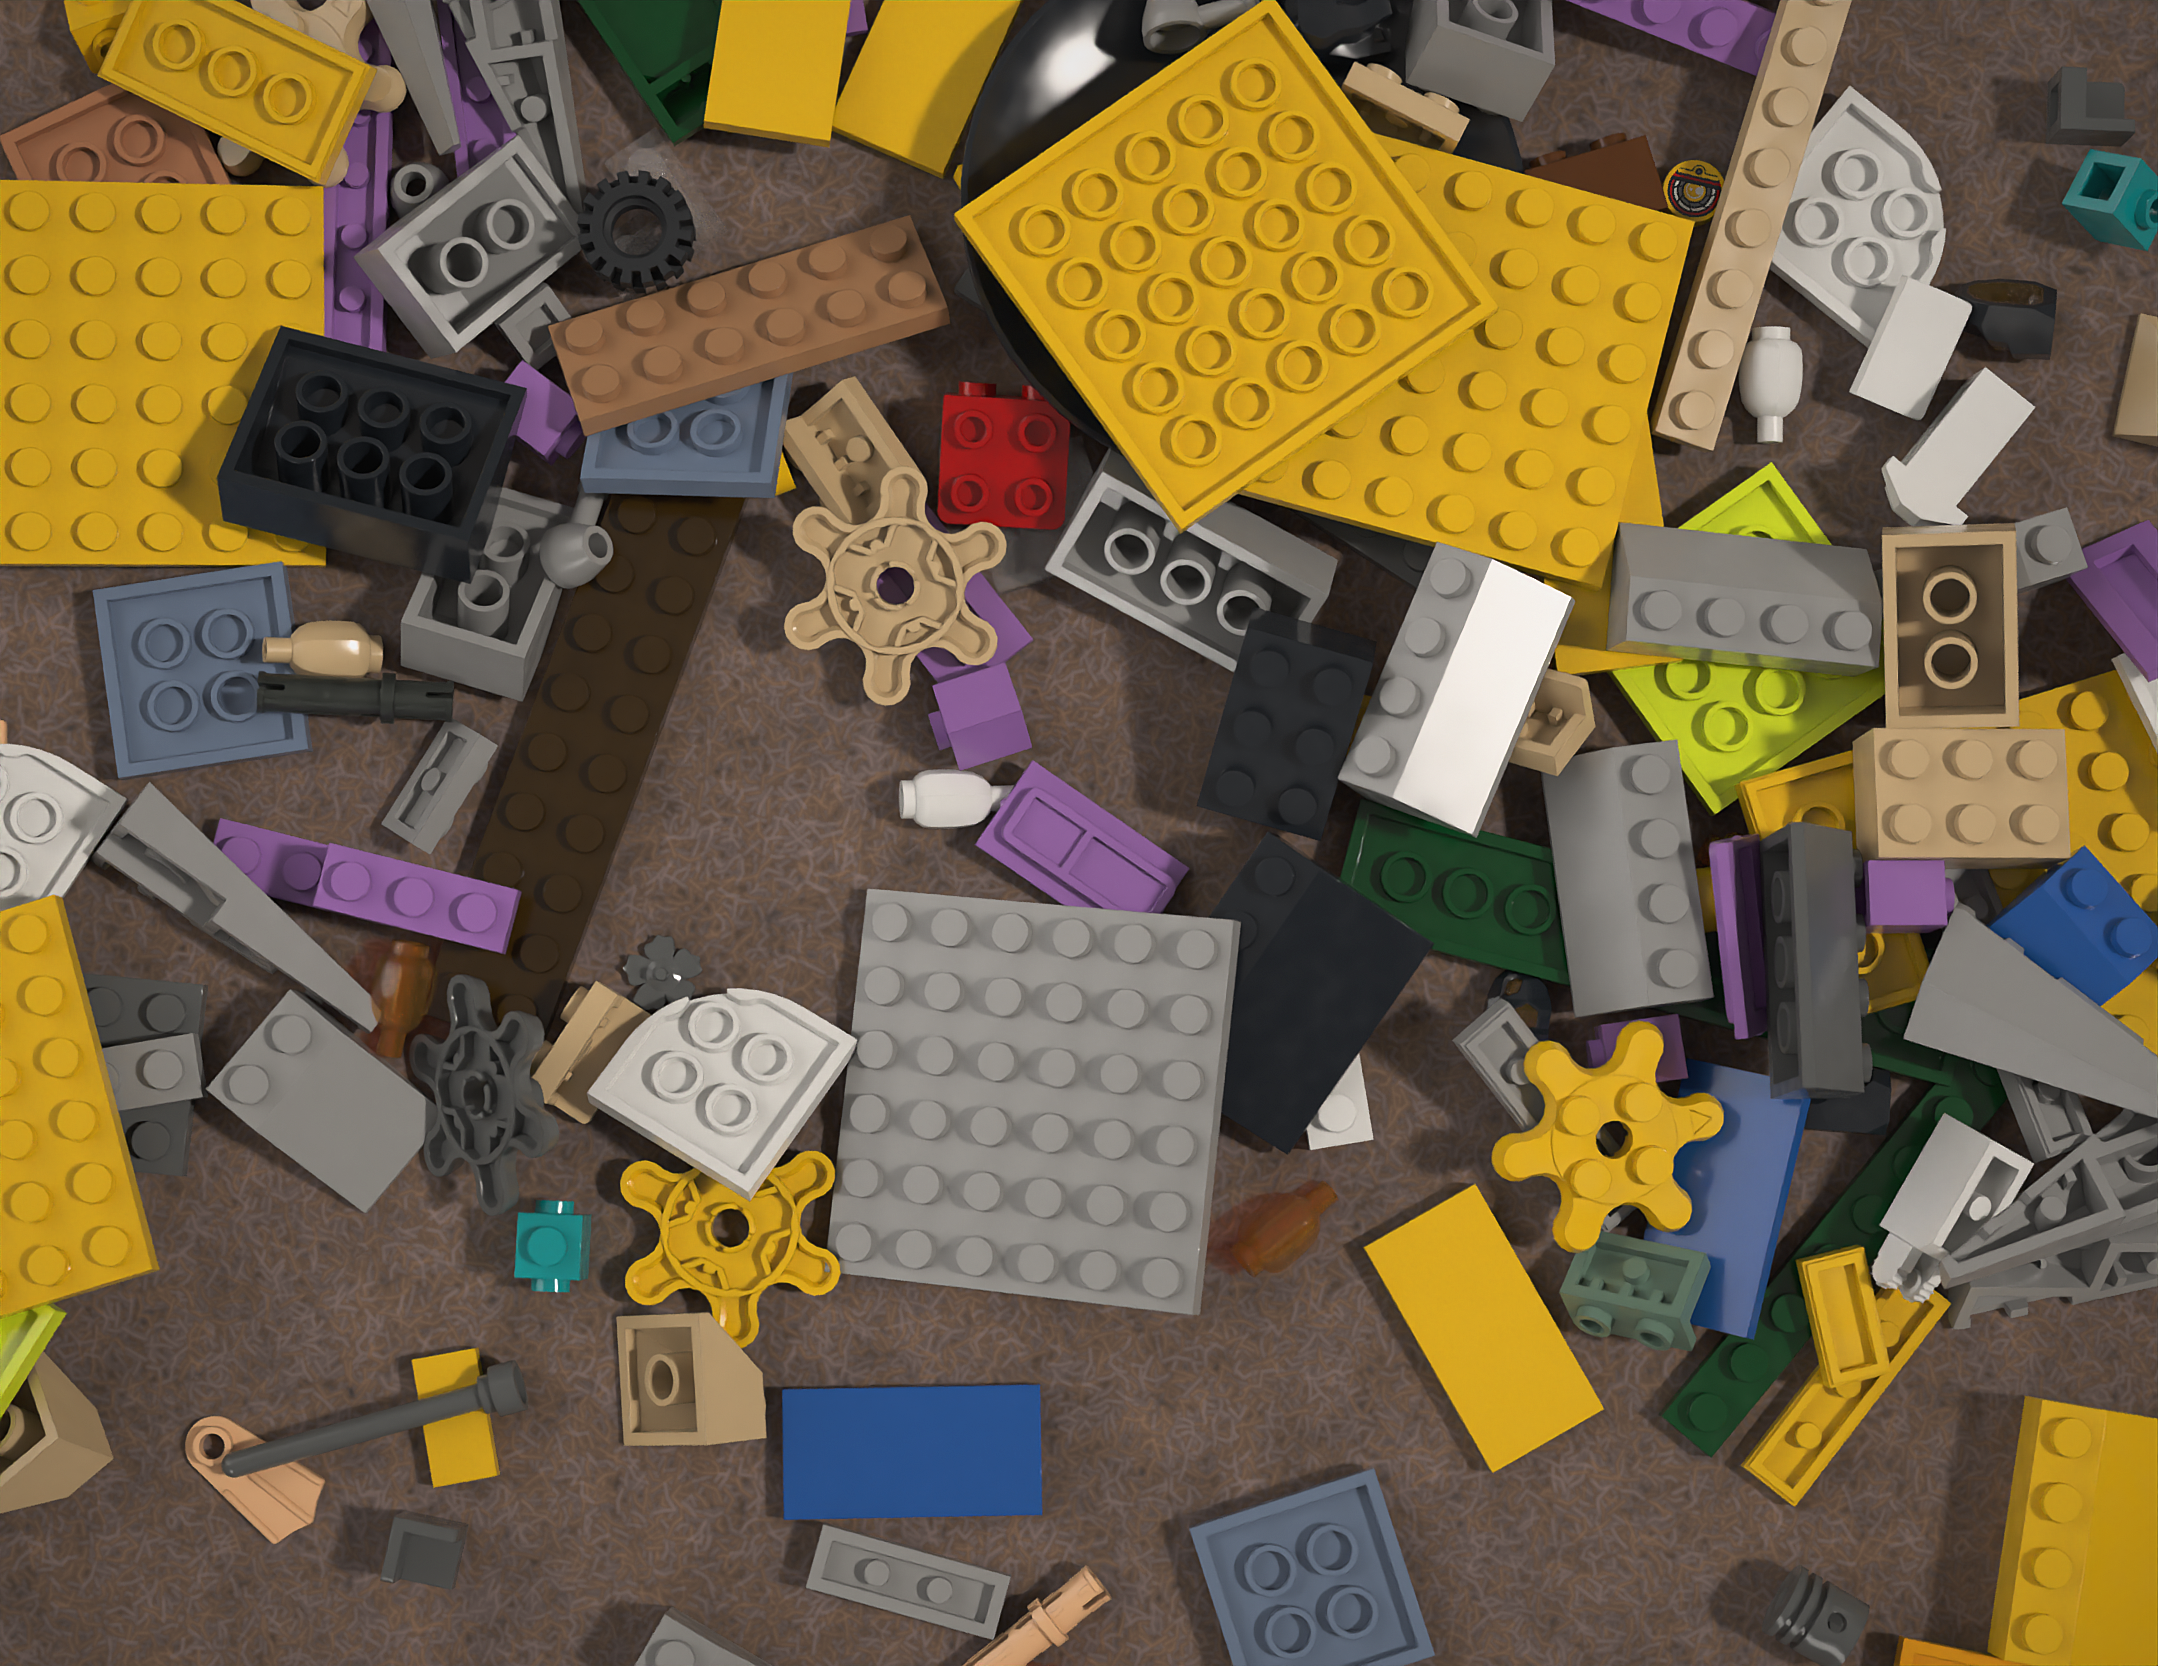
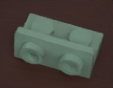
(1636, 1290)

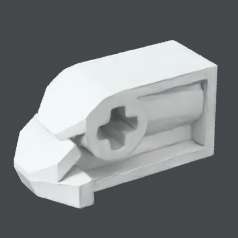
(1954, 451)

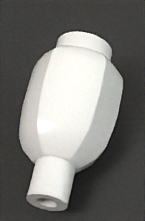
(1770, 380)
(949, 798)

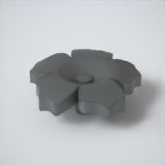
(662, 973)

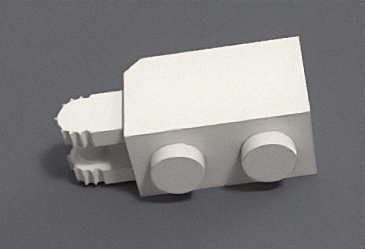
(1943, 1203)

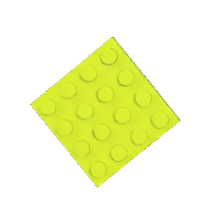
(1737, 717)

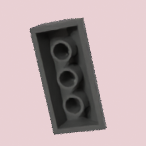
(1813, 963)

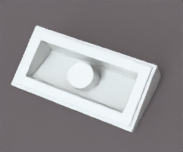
(1911, 348)

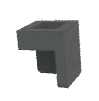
(2086, 111)
(424, 1550)

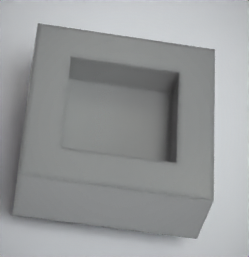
(527, 325)

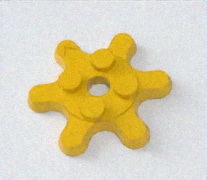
(1578, 1106)
(727, 1275)

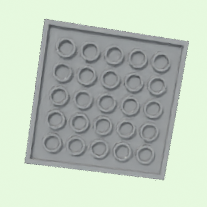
(1034, 1099)

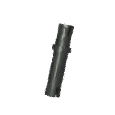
(355, 696)

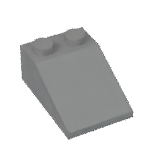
(1482, 52)
(473, 249)
(499, 623)
(326, 1100)

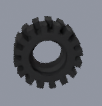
(629, 194)

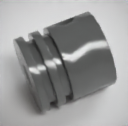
(1815, 1618)

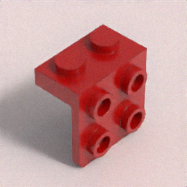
(1002, 458)

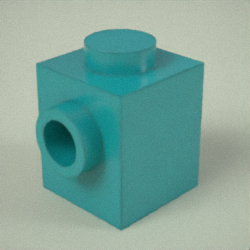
(2115, 199)
(552, 1246)

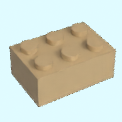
(1950, 626)
(1962, 796)

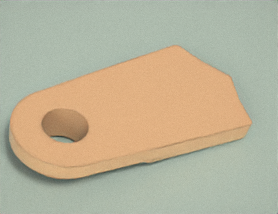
(271, 1499)

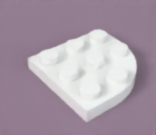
(1860, 216)
(48, 823)
(724, 1081)

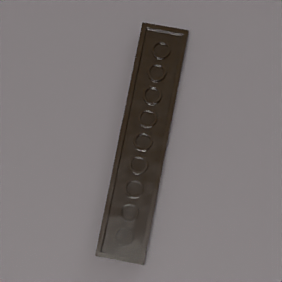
(591, 743)

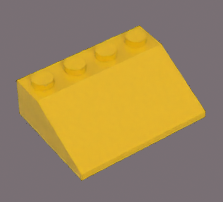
(2080, 1540)

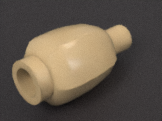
(327, 650)

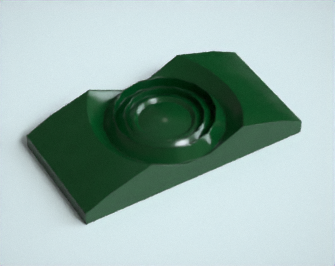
(663, 53)

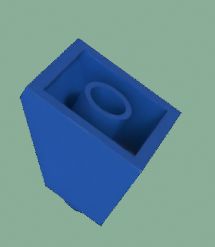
(2081, 927)

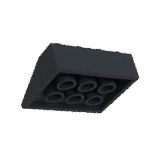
(372, 454)
(1308, 986)

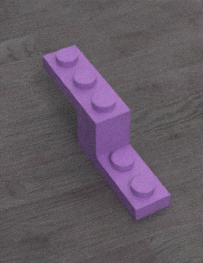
(372, 886)

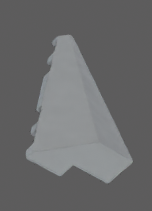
(416, 47)
(527, 71)
(195, 878)
(2012, 1015)
(2085, 1198)
(2081, 1275)

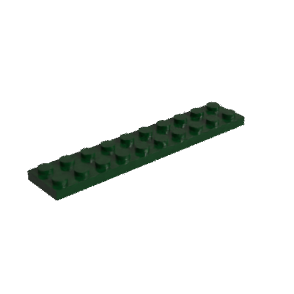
(1500, 908)

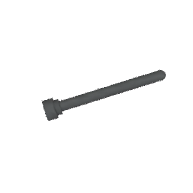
(497, 1391)

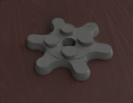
(484, 1094)

